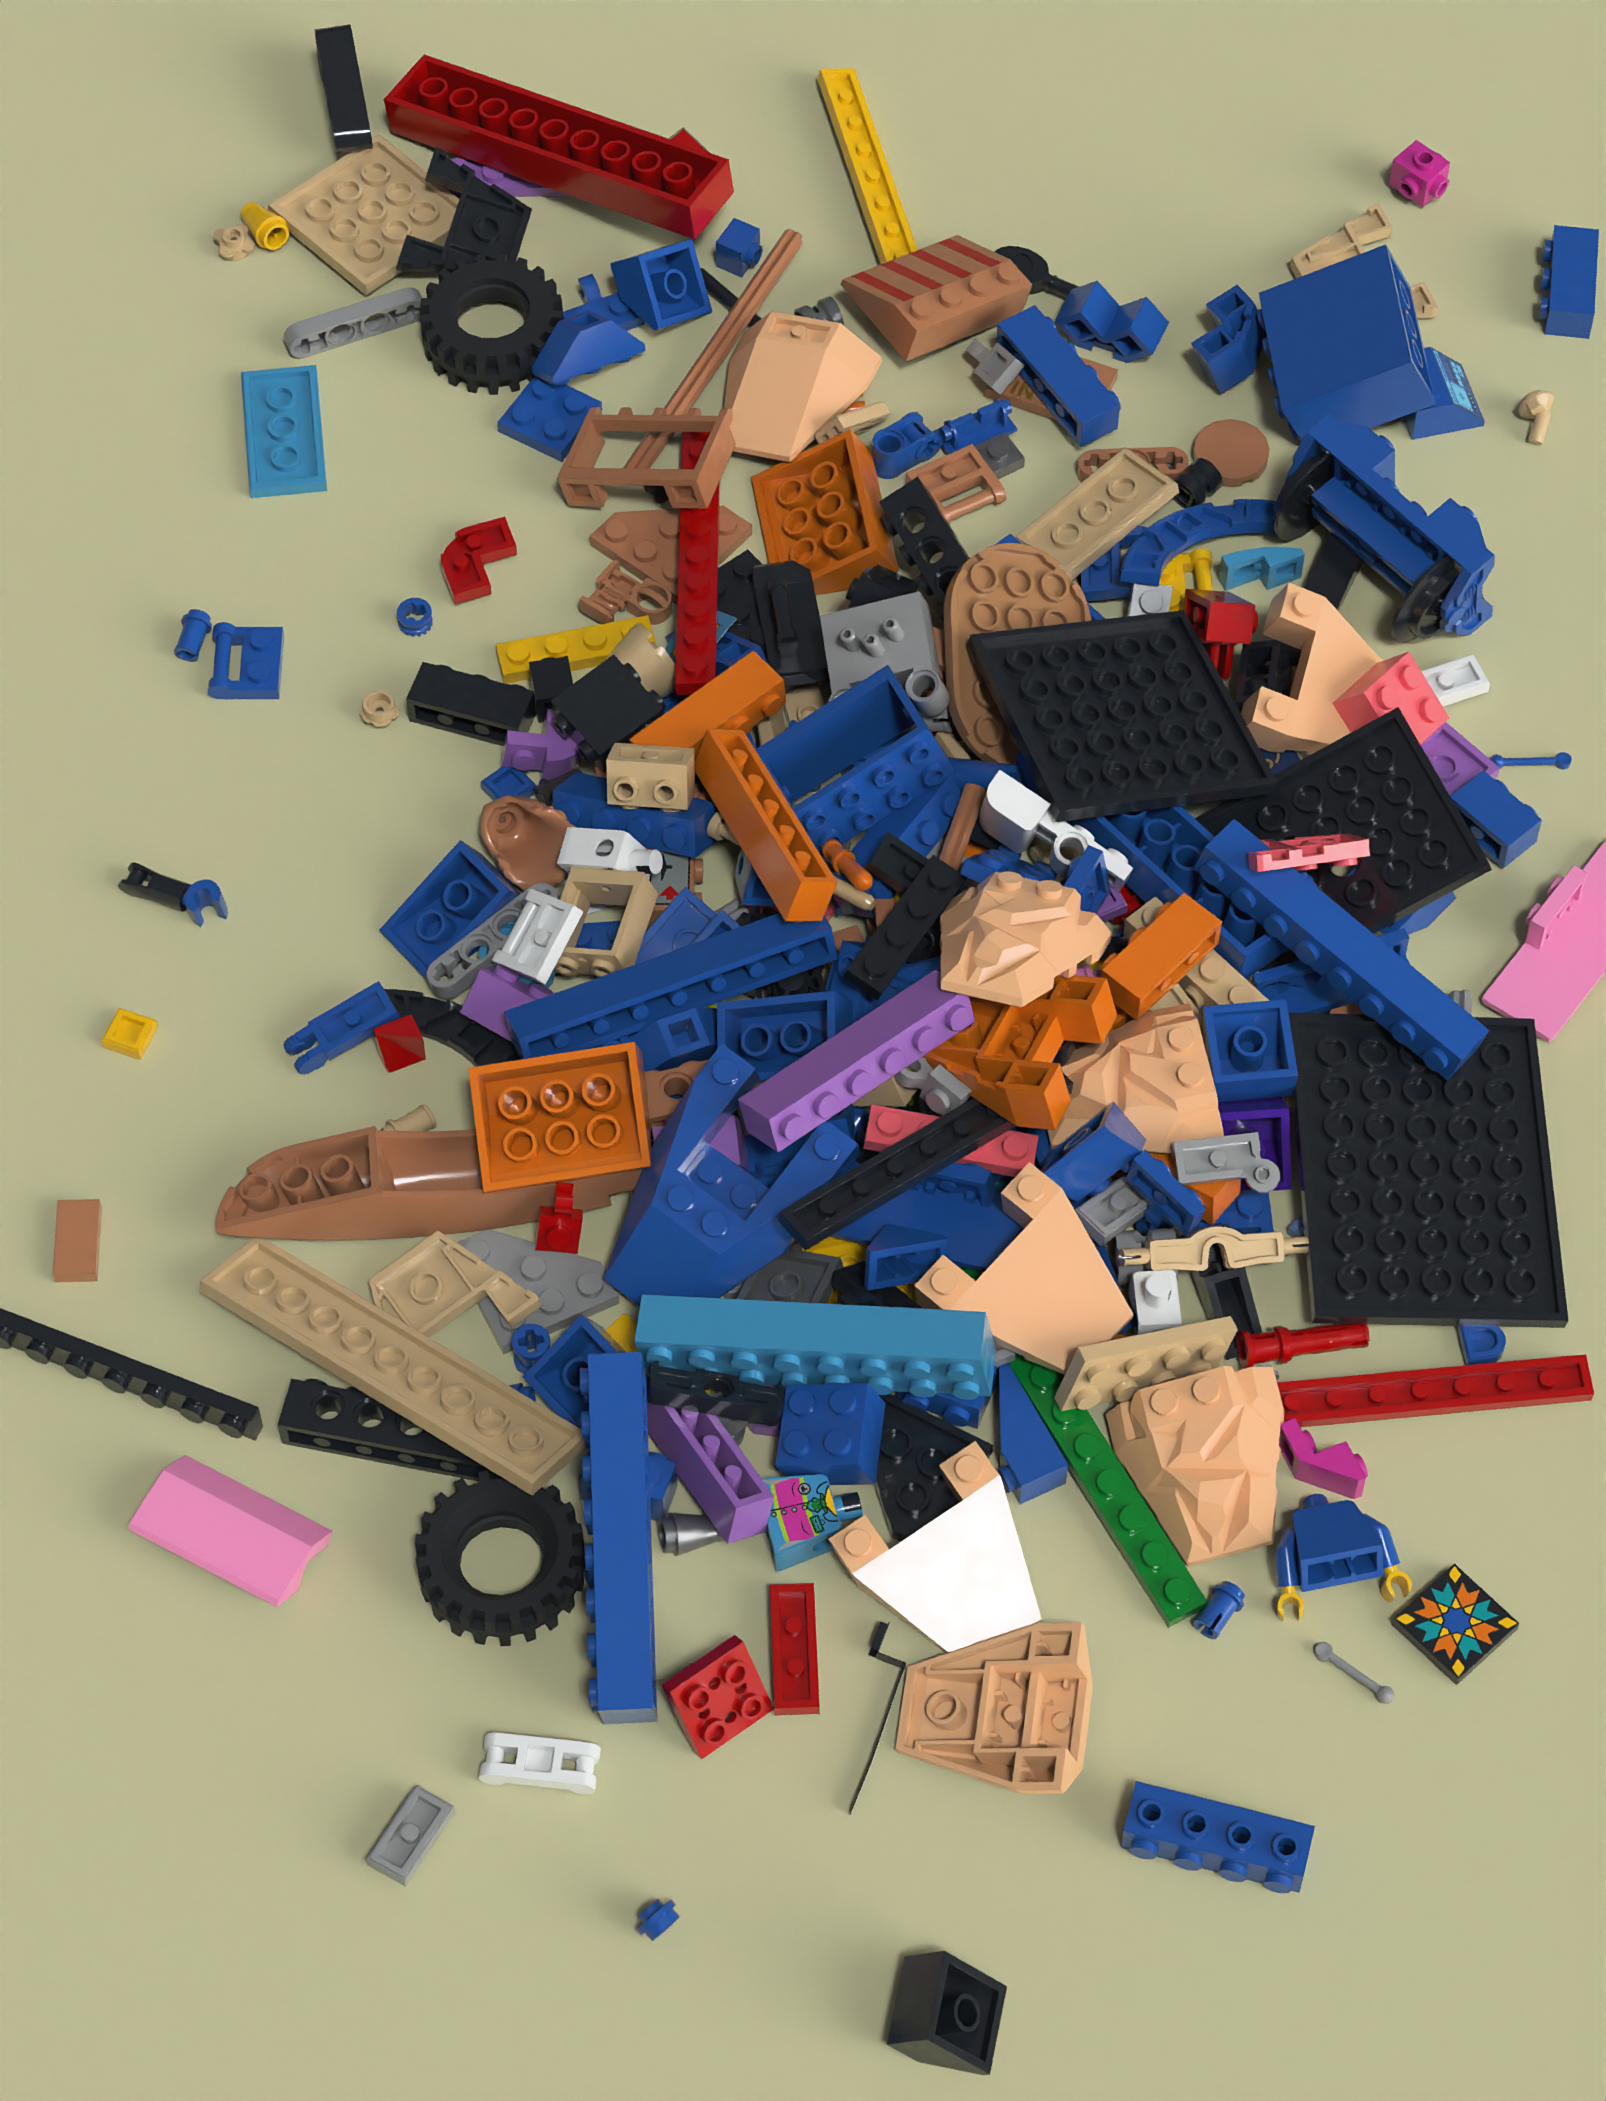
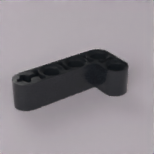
(343, 88)

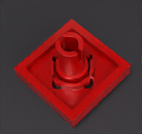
(714, 1686)

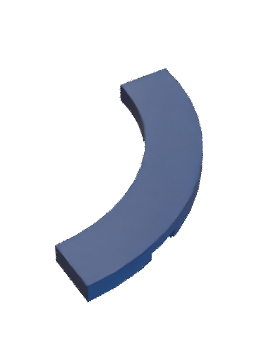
(1189, 526)

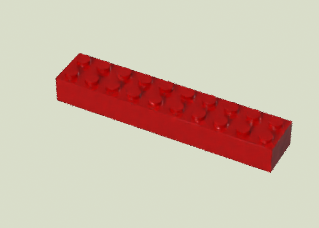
(560, 146)

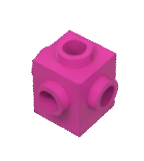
(1420, 173)

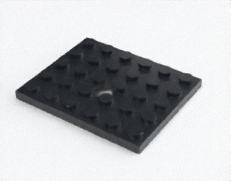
(1376, 789)

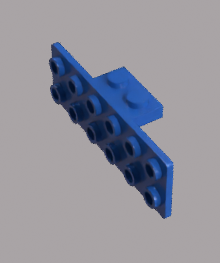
(950, 1203)

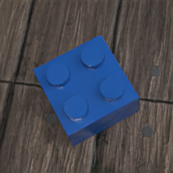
(831, 1432)

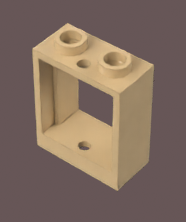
(607, 887)

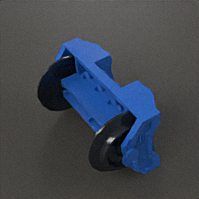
(1353, 493)

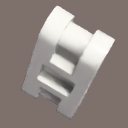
(539, 1762)

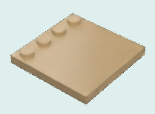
(363, 210)

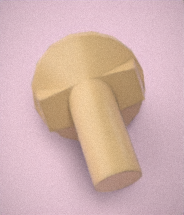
(1537, 406)

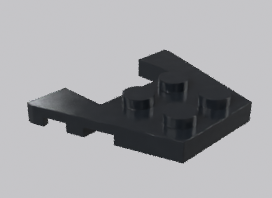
(484, 222)

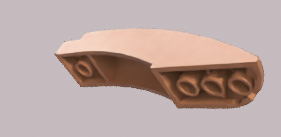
(388, 1188)

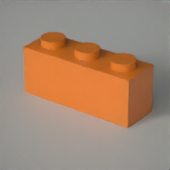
(1160, 955)

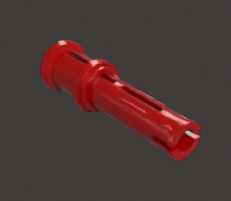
(1284, 1344)

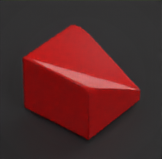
(399, 1043)

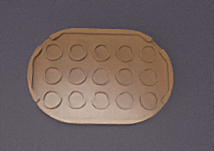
(993, 592)

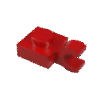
(560, 1225)

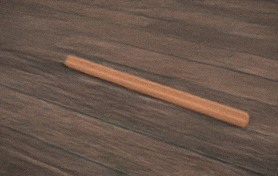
(719, 345)

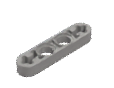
(303, 336)
(486, 935)

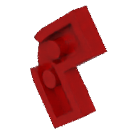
(468, 552)

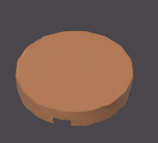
(1234, 449)

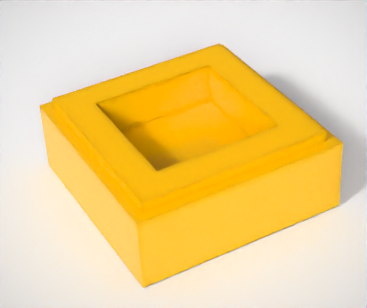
(129, 1033)

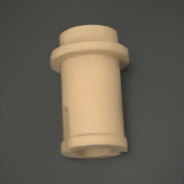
(417, 1120)

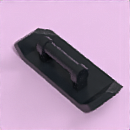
(790, 622)

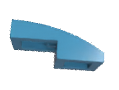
(1269, 564)

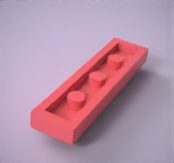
(1002, 1155)

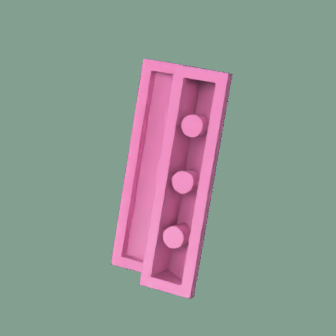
(229, 1530)

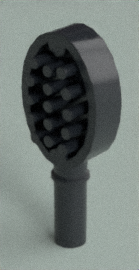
(1036, 270)

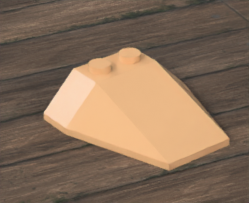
(1004, 1709)

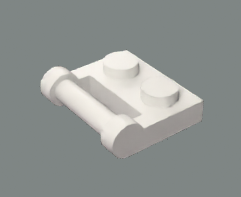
(538, 936)

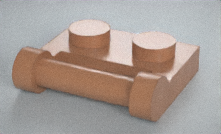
(956, 474)

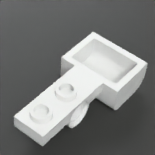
(1018, 815)

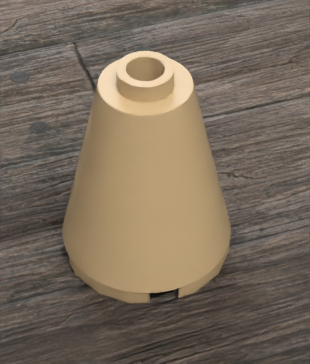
(648, 659)

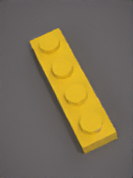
(584, 647)

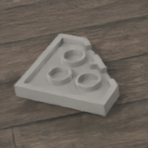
(562, 1281)

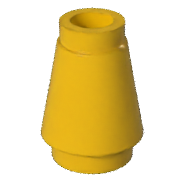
(265, 226)

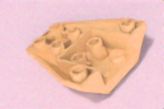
(792, 381)

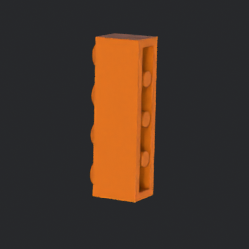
(729, 701)

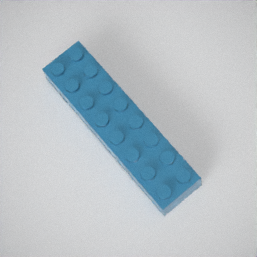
(821, 1344)

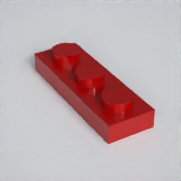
(794, 1649)

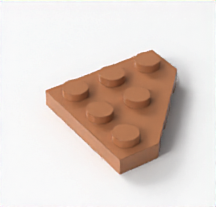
(649, 542)

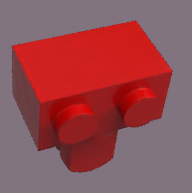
(1221, 623)

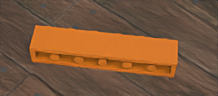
(765, 825)

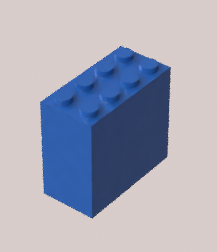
(1346, 344)

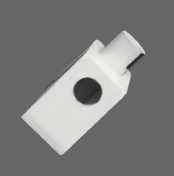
(607, 851)
(1154, 1301)

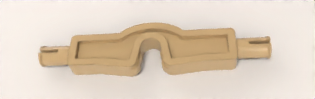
(1193, 1251)

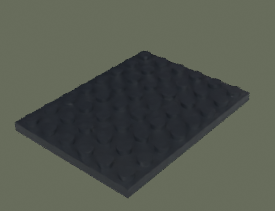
(1423, 1187)

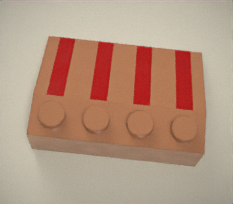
(939, 295)

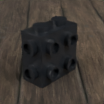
(605, 710)

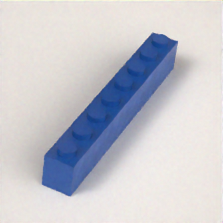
(1343, 952)
(669, 985)

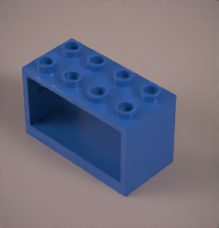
(841, 736)

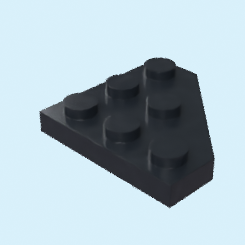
(909, 1463)

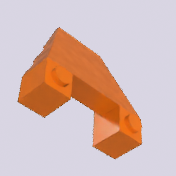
(1012, 1049)

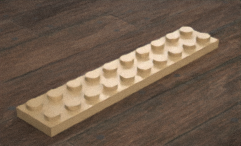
(395, 1364)

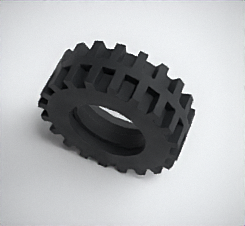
(488, 360)
(488, 1507)

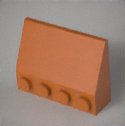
(826, 513)
(561, 1117)

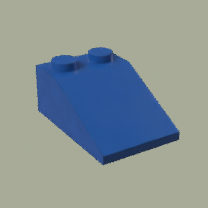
(448, 906)

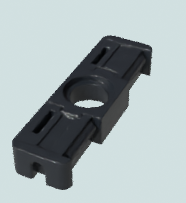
(687, 1392)

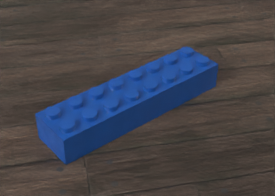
(1163, 852)
(622, 1538)

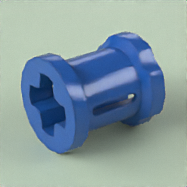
(521, 1345)

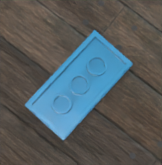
(283, 431)

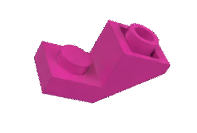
(1330, 1469)

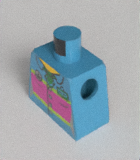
(805, 1517)

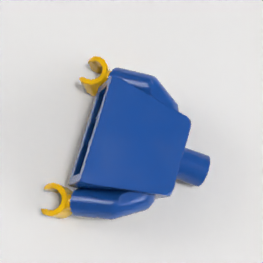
(1332, 1548)

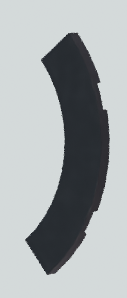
(448, 1026)

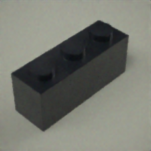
(469, 704)

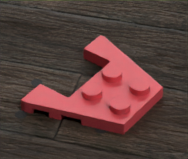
(1307, 851)

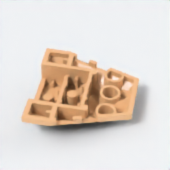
(1015, 938)
(1153, 1074)
(1206, 1457)

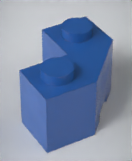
(1097, 320)
(1235, 343)

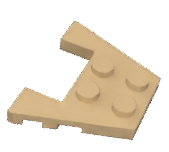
(1348, 244)
(443, 1281)

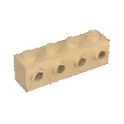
(1211, 980)

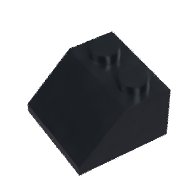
(946, 2013)

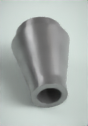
(686, 1533)

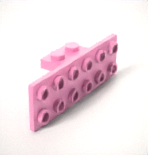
(1561, 952)

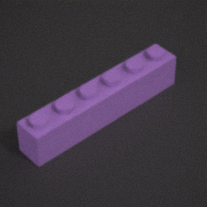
(854, 1062)

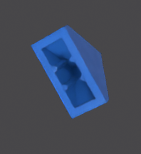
(901, 1256)

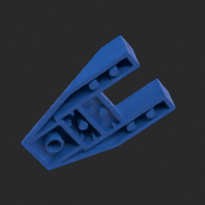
(697, 1215)

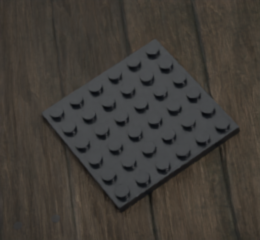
(1121, 715)

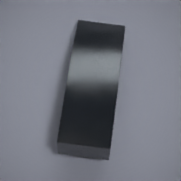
(1226, 1294)

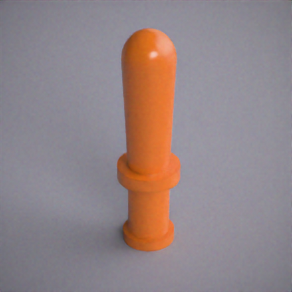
(844, 862)

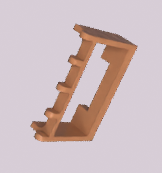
(684, 487)

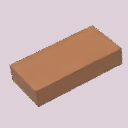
(77, 1240)

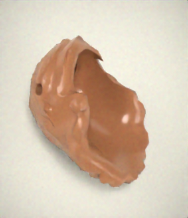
(525, 839)

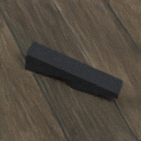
(1330, 578)

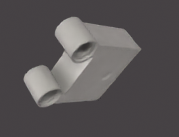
(883, 634)

